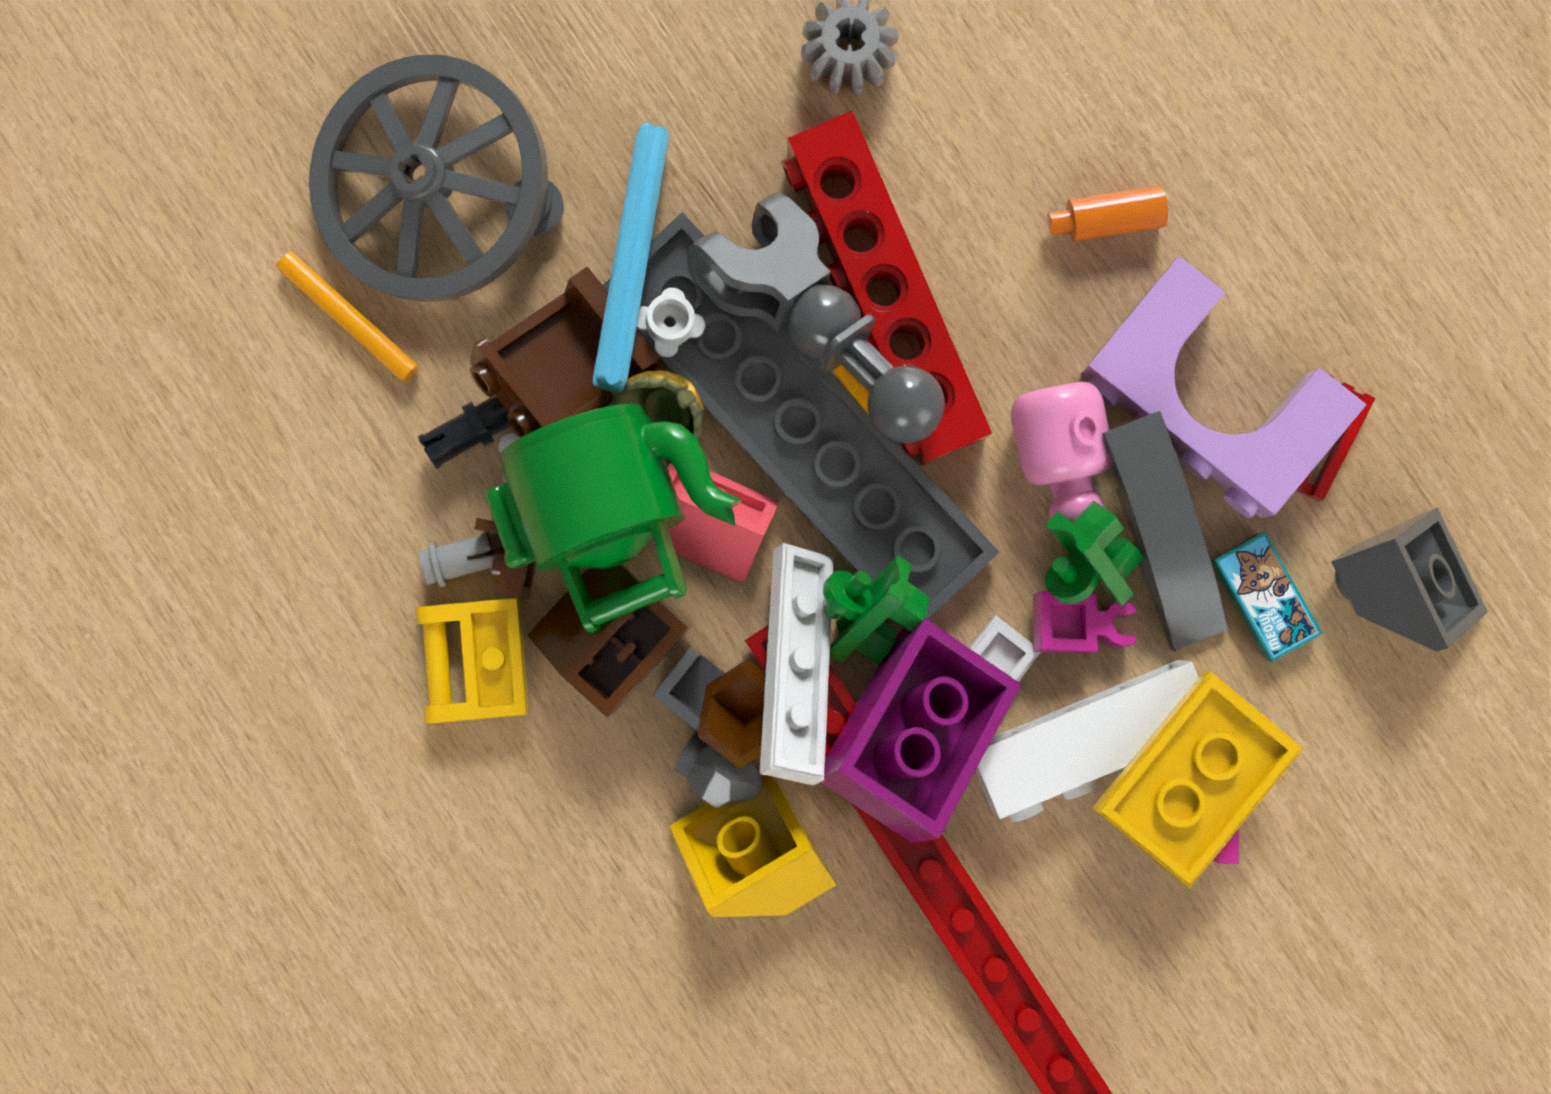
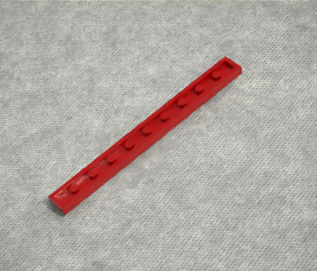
(973, 936)

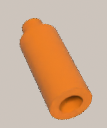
(1111, 214)

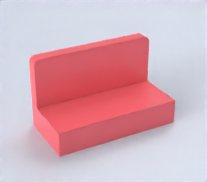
(717, 543)

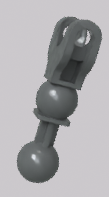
(789, 288)

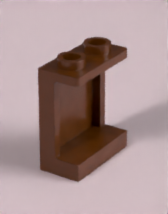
(549, 359)

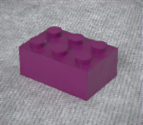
(919, 732)

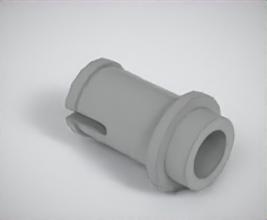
(454, 559)

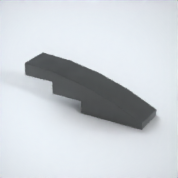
(1165, 530)

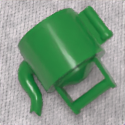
(599, 495)

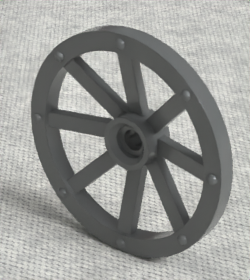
(437, 181)

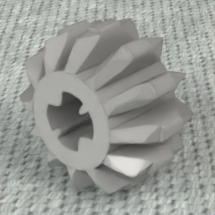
(843, 65)

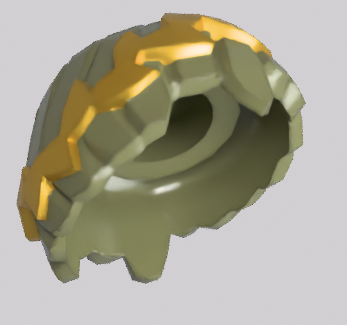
(664, 398)

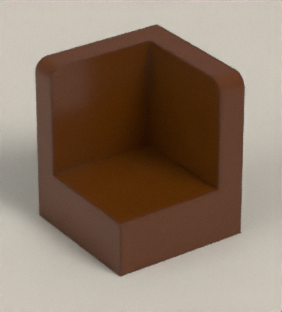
(734, 714)

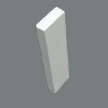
(796, 667)

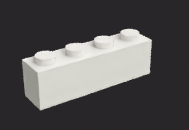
(1078, 742)

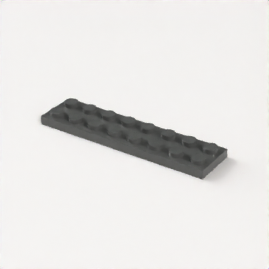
(815, 438)

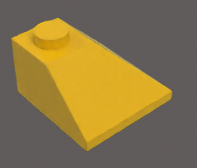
(752, 856)

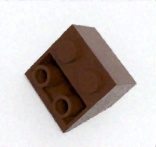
(619, 655)

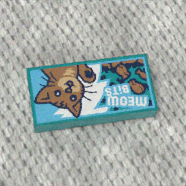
(1266, 596)

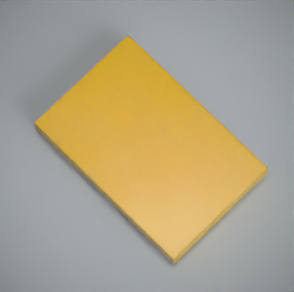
(1197, 778)

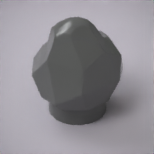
(716, 778)

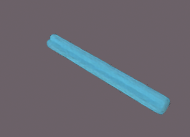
(631, 259)

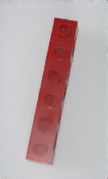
(841, 151)

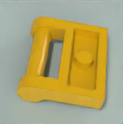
(491, 660)

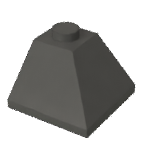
(1412, 582)

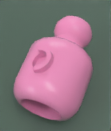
(1063, 443)

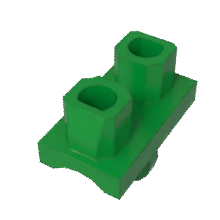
(1093, 555)
(865, 604)

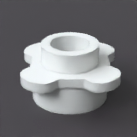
(670, 305)

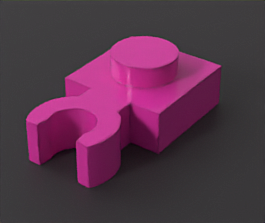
(1077, 625)

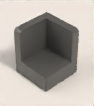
(686, 685)

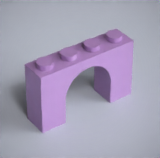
(1254, 467)

